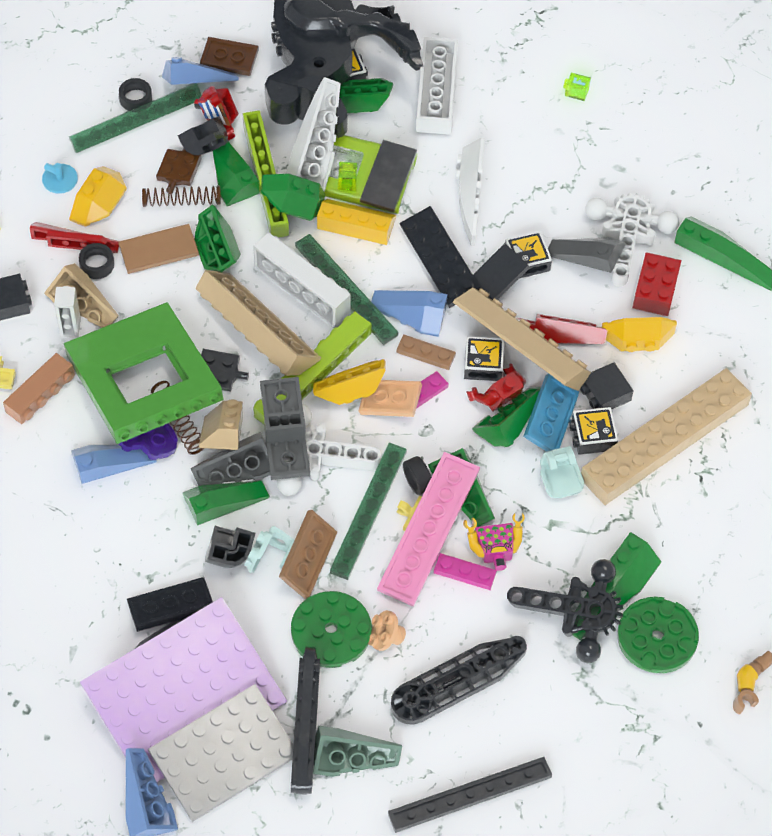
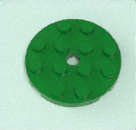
(326, 610)
(652, 653)

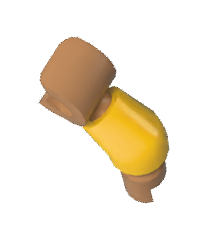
(746, 681)

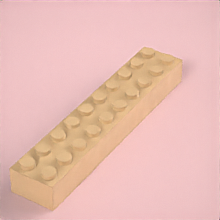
(665, 436)

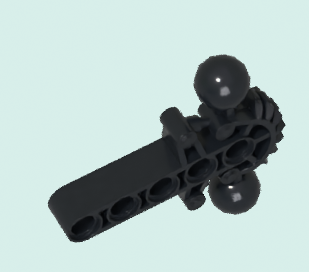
(602, 572)

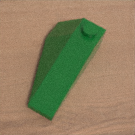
(510, 421)

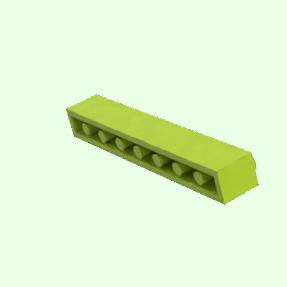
(263, 165)
(333, 351)

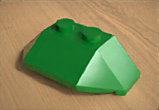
(365, 94)
(293, 195)
(215, 241)

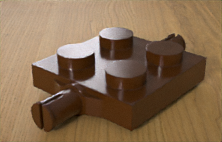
(178, 168)

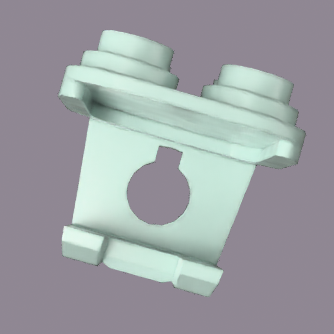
(561, 473)
(261, 544)

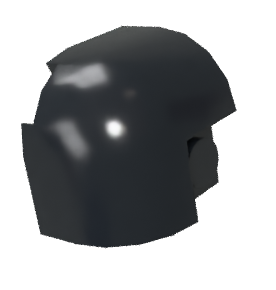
(204, 137)
(229, 547)

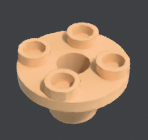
(386, 631)

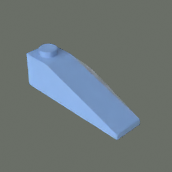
(186, 72)
(415, 308)
(106, 460)
(145, 805)

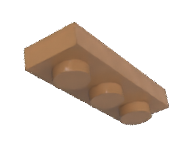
(426, 352)

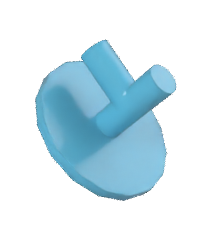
(59, 178)

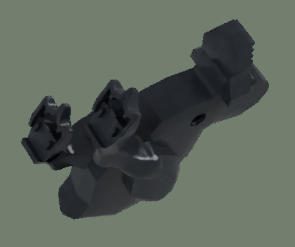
(318, 43)

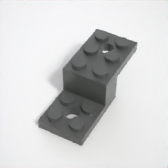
(284, 428)

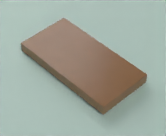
(158, 248)
(308, 554)

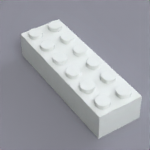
(436, 85)
(302, 280)

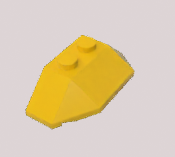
(97, 196)
(639, 333)
(351, 383)

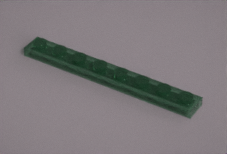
(135, 118)
(359, 301)
(368, 511)

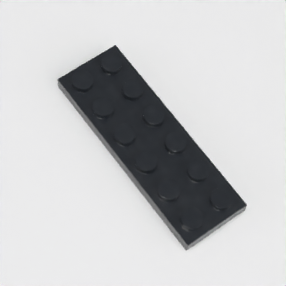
(439, 254)

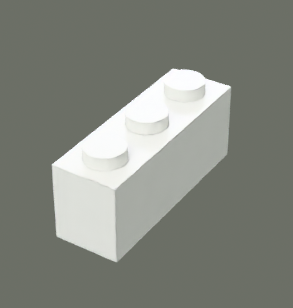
(67, 311)

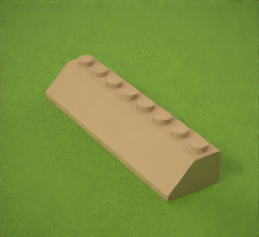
(256, 322)
(523, 338)

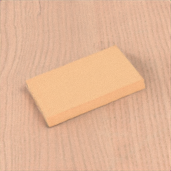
(392, 399)

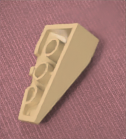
(90, 300)

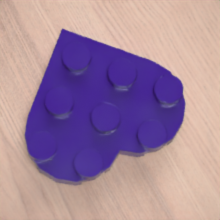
(155, 443)

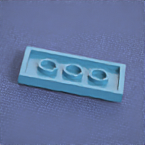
(551, 414)

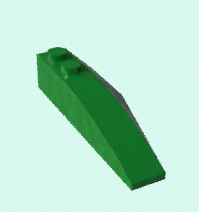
(722, 250)
(634, 567)

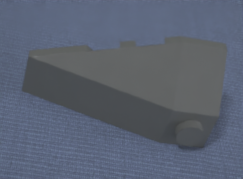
(588, 252)
(235, 465)

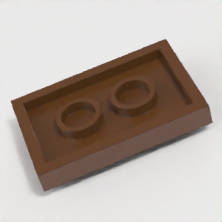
(229, 56)

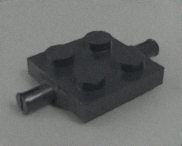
(224, 367)

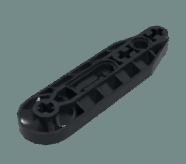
(465, 674)
(305, 723)

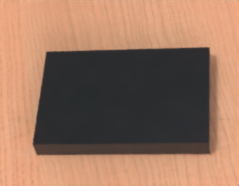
(500, 271)

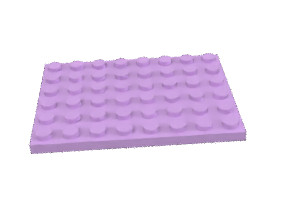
(178, 679)

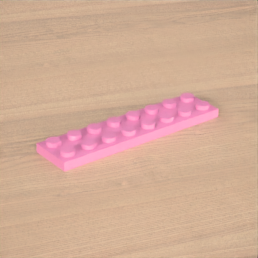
(428, 529)

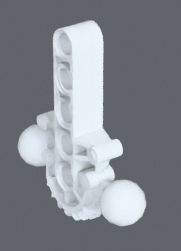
(622, 222)
(343, 450)

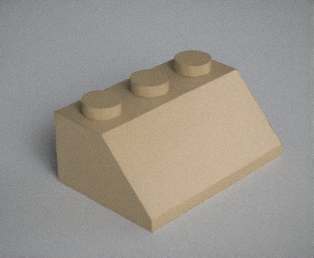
(223, 426)

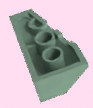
(347, 751)

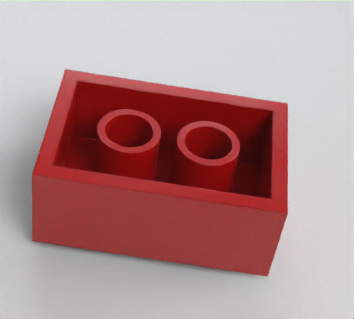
(656, 284)

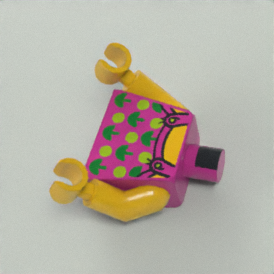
(495, 542)

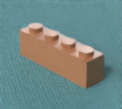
(39, 388)

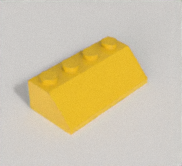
(355, 221)

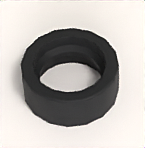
(134, 84)
(96, 249)
(416, 474)

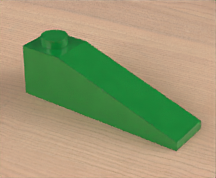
(234, 175)
(217, 500)
(476, 503)

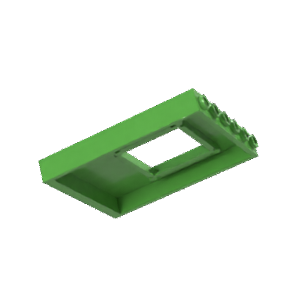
(132, 343)

